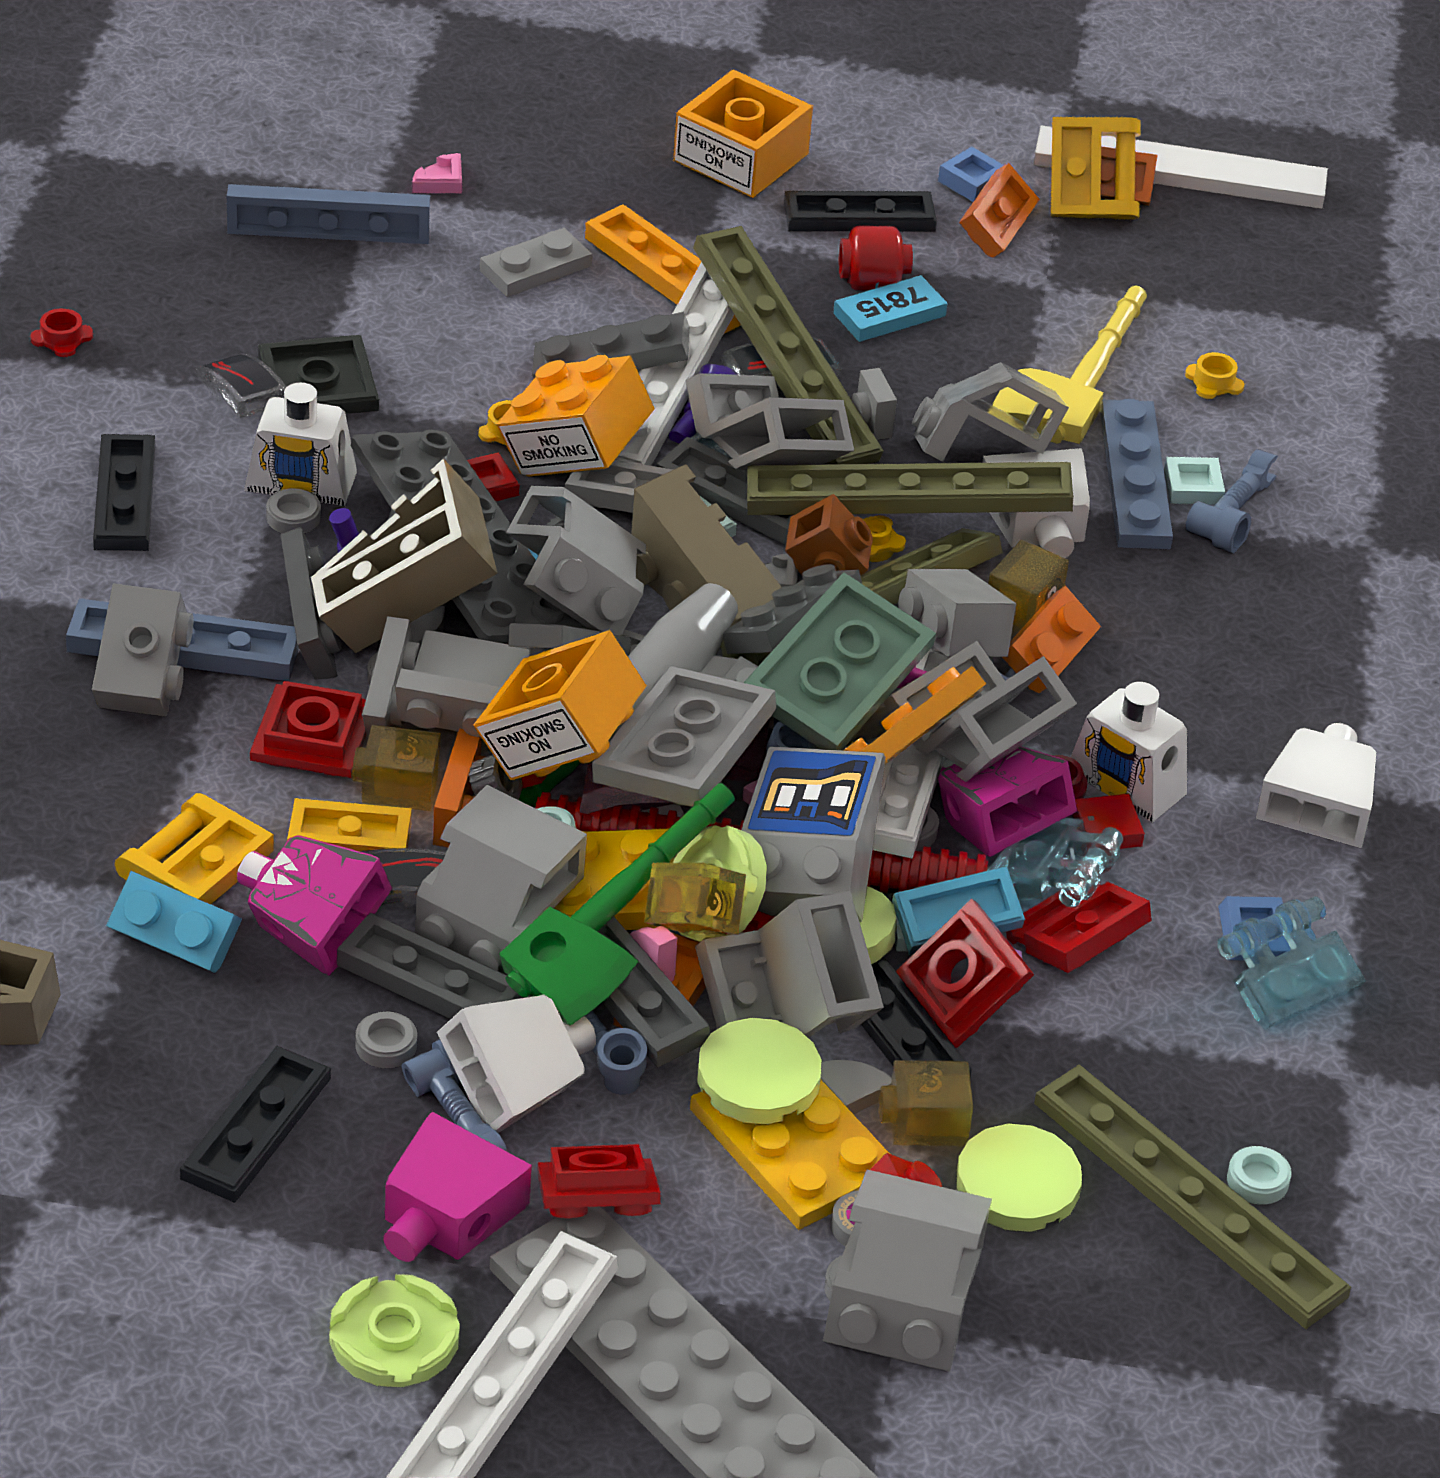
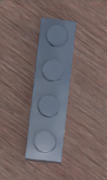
(328, 214)
(1136, 474)
(215, 644)

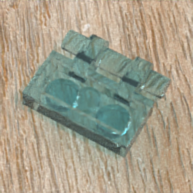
(1062, 859)
(1298, 979)

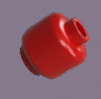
(874, 257)

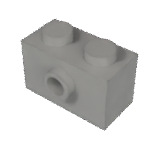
(959, 610)
(142, 650)

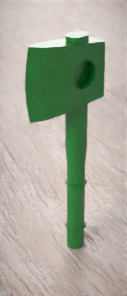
(568, 955)

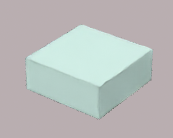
(1193, 480)

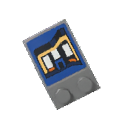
(815, 823)

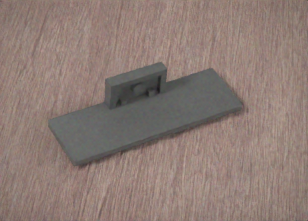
(402, 466)

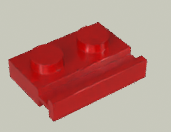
(1076, 934)

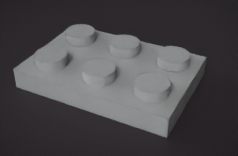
(684, 736)

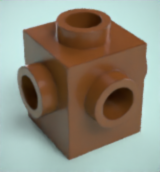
(829, 535)

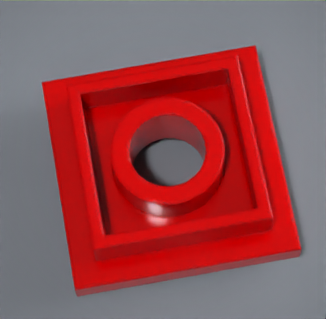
(321, 748)
(991, 978)
(598, 1178)

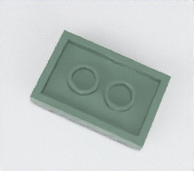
(841, 663)

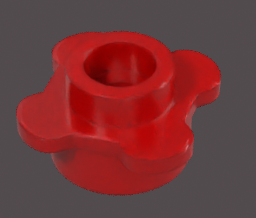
(61, 332)

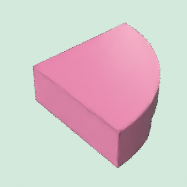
(440, 177)
(660, 946)

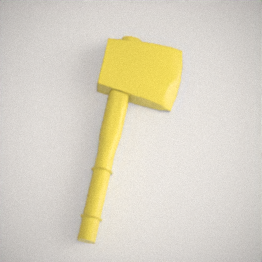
(1079, 390)

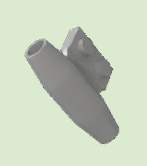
(690, 639)

